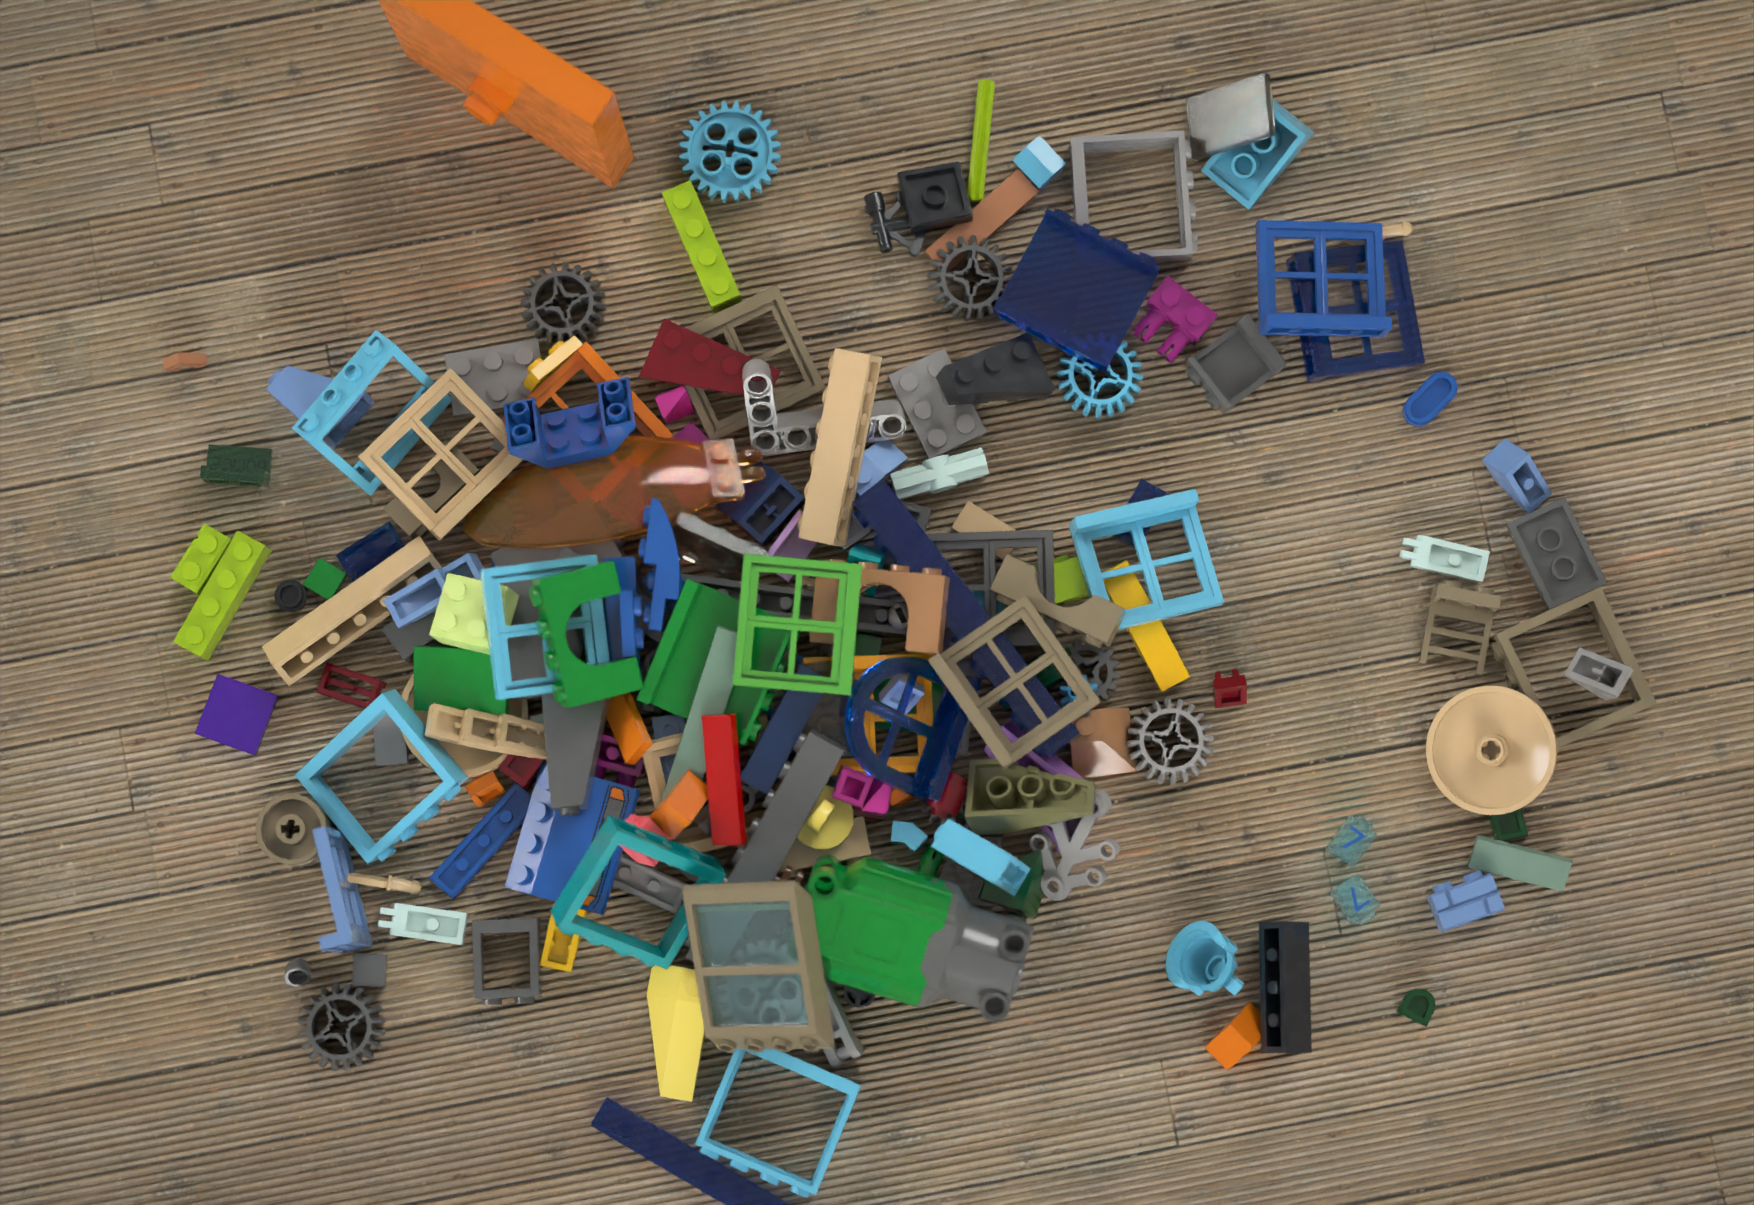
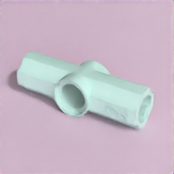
(939, 474)

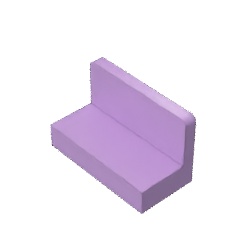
(791, 546)

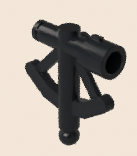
(885, 227)

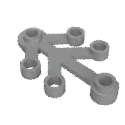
(1073, 853)

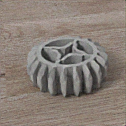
(1185, 745)

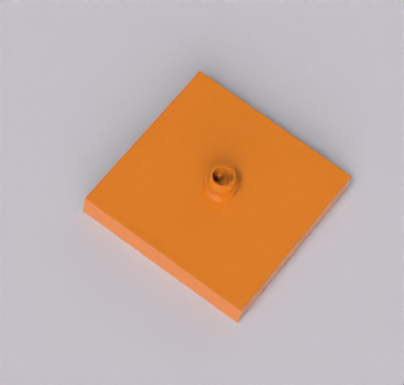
(516, 80)

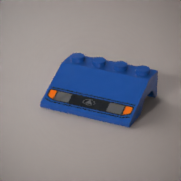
(555, 844)

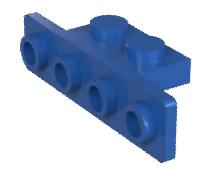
(623, 613)

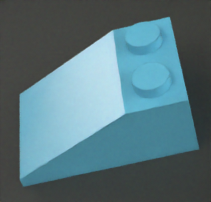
(1254, 167)

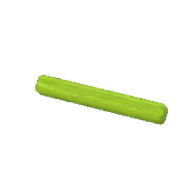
(980, 140)

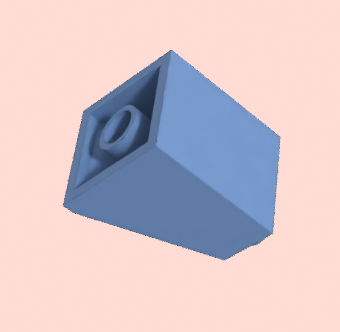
(298, 391)

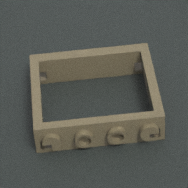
(1615, 641)

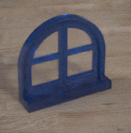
(942, 737)

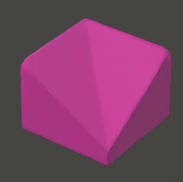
(674, 404)
(852, 786)
(877, 799)

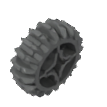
(970, 263)
(576, 300)
(349, 1038)

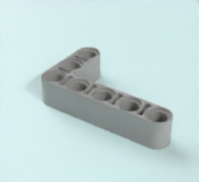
(781, 424)

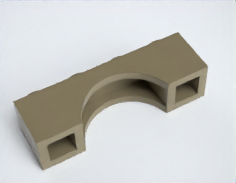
(1094, 619)

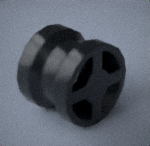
(857, 997)

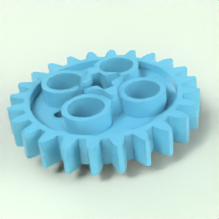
(734, 124)

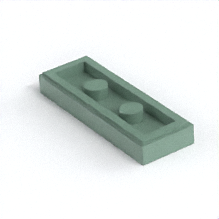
(1520, 863)

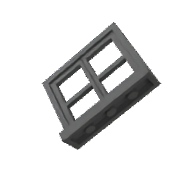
(1017, 635)

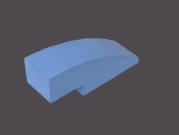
(423, 595)

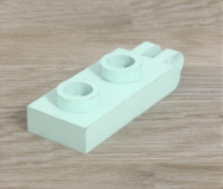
(1446, 558)
(425, 923)

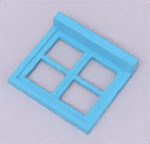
(1133, 519)
(591, 620)

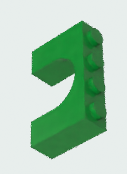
(556, 599)

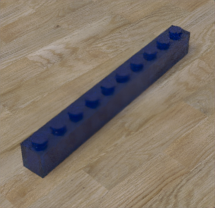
(913, 548)

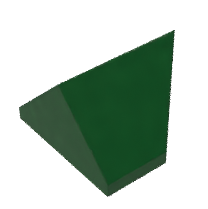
(1029, 894)

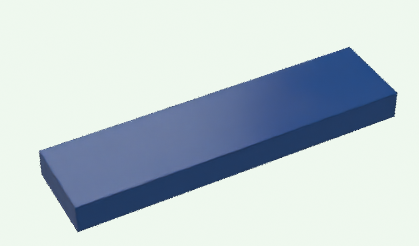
(482, 842)

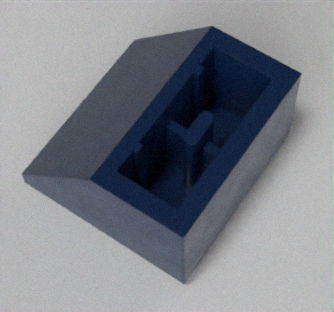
(765, 506)

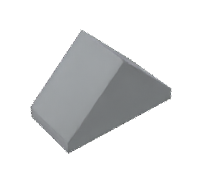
(1598, 674)

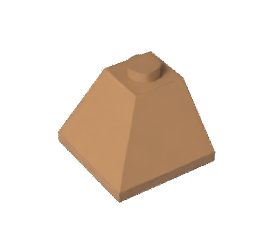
(1102, 743)

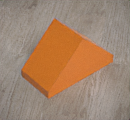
(681, 804)
(1237, 1037)

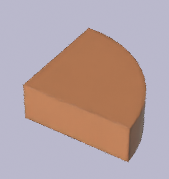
(181, 359)

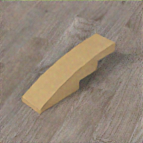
(486, 731)

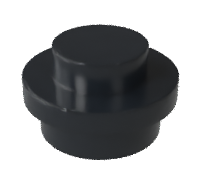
(291, 595)

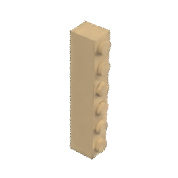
(839, 447)
(347, 613)

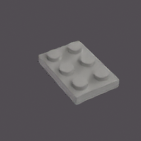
(494, 373)
(935, 422)

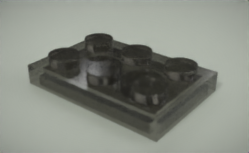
(712, 546)

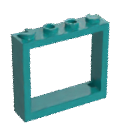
(615, 833)

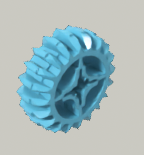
(1089, 401)

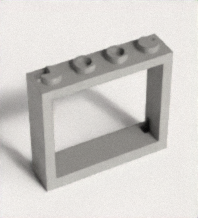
(1140, 141)

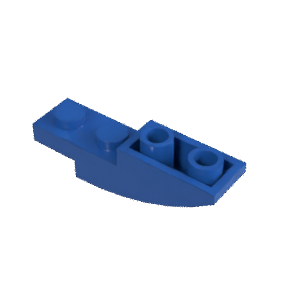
(662, 552)

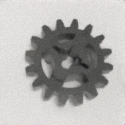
(1101, 659)

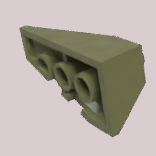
(1022, 797)

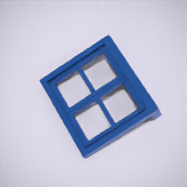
(1322, 322)

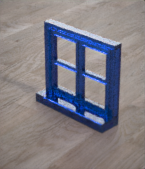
(1317, 349)

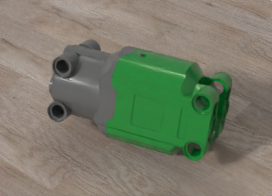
(915, 937)

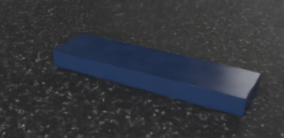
(780, 736)

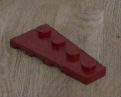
(696, 361)

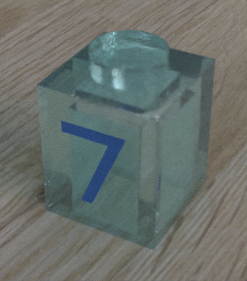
(1351, 840)
(1355, 900)

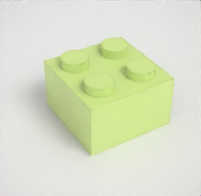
(461, 613)

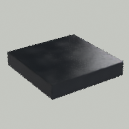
(934, 196)

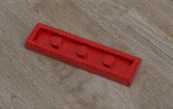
(723, 779)

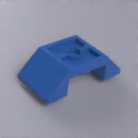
(571, 433)

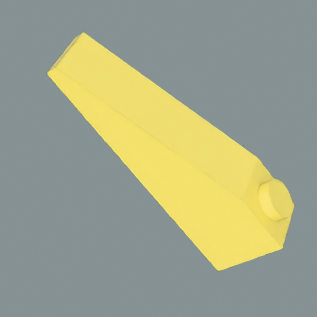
(676, 1029)

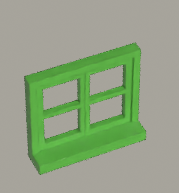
(843, 629)

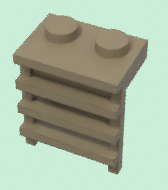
(1464, 605)

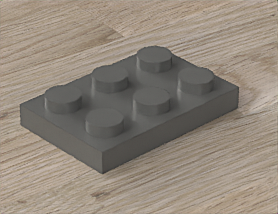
(1556, 553)

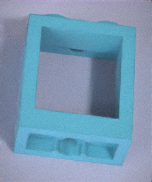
(980, 856)

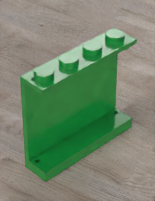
(684, 652)

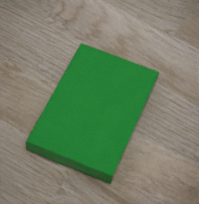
(455, 680)

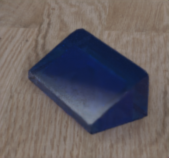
(370, 551)

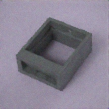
(500, 926)

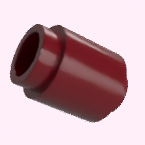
(951, 798)

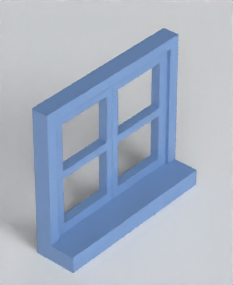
(344, 896)

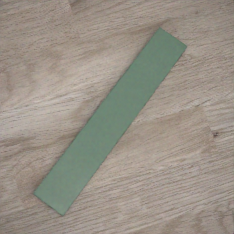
(710, 698)

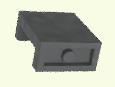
(1234, 365)

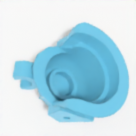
(1202, 960)

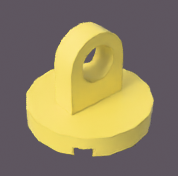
(827, 822)

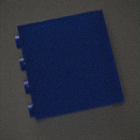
(1077, 289)

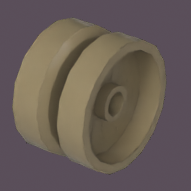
(275, 827)

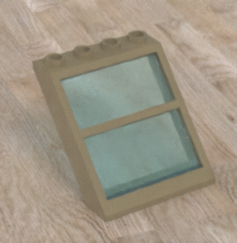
(758, 966)

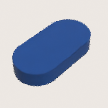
(1430, 399)

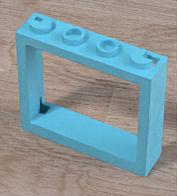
(346, 389)
(432, 751)
(770, 1172)

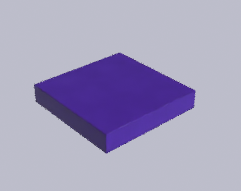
(236, 714)

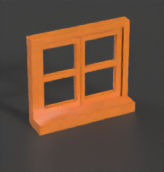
(598, 371)

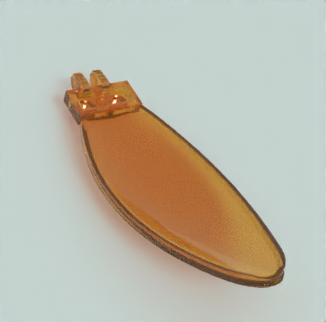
(609, 494)

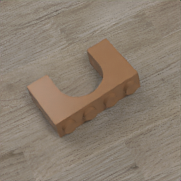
(924, 594)

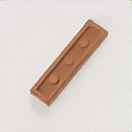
(988, 215)

